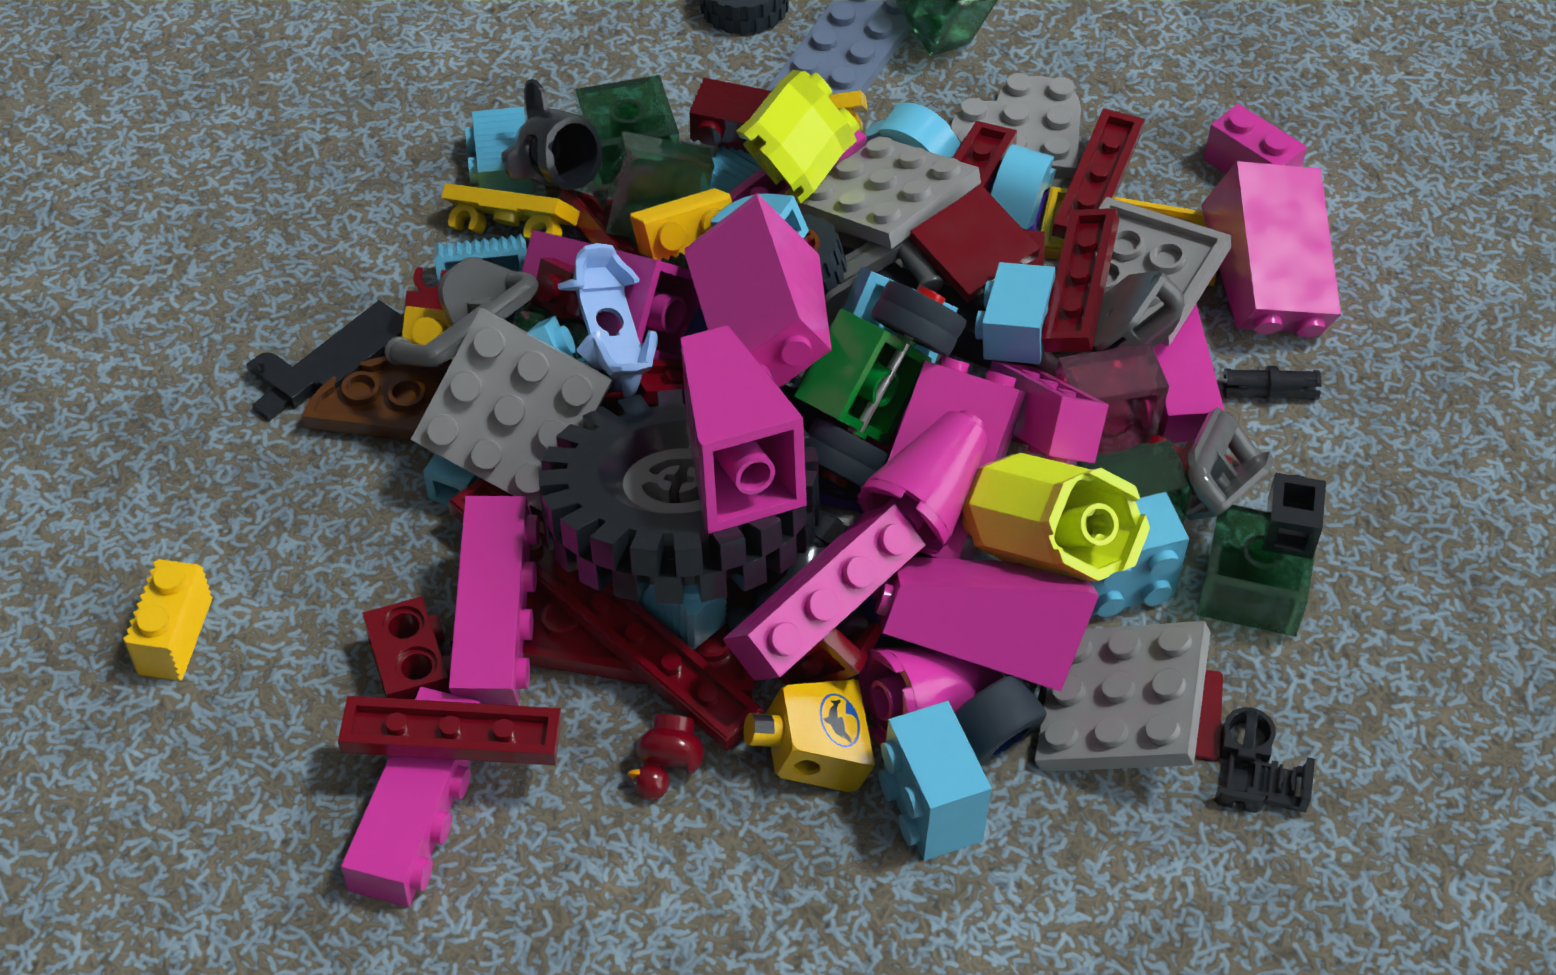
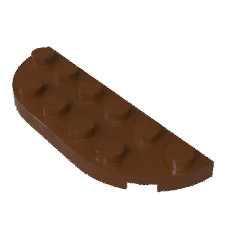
(375, 401)

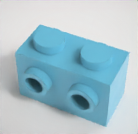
(1015, 313)

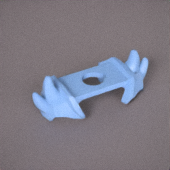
(599, 287)

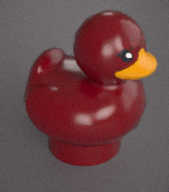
(666, 745)

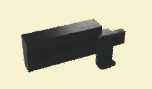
(338, 357)

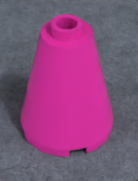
(931, 477)
(915, 678)

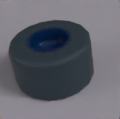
(1000, 717)

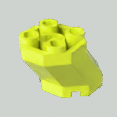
(799, 133)
(1055, 517)

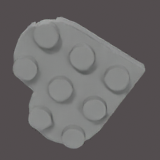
(1040, 110)

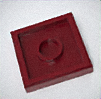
(971, 240)

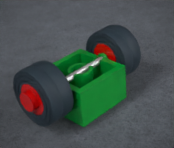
(873, 377)

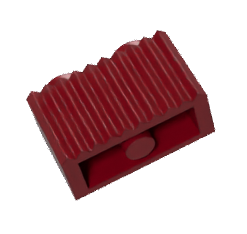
(721, 110)

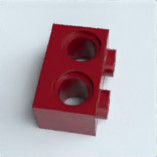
(407, 658)

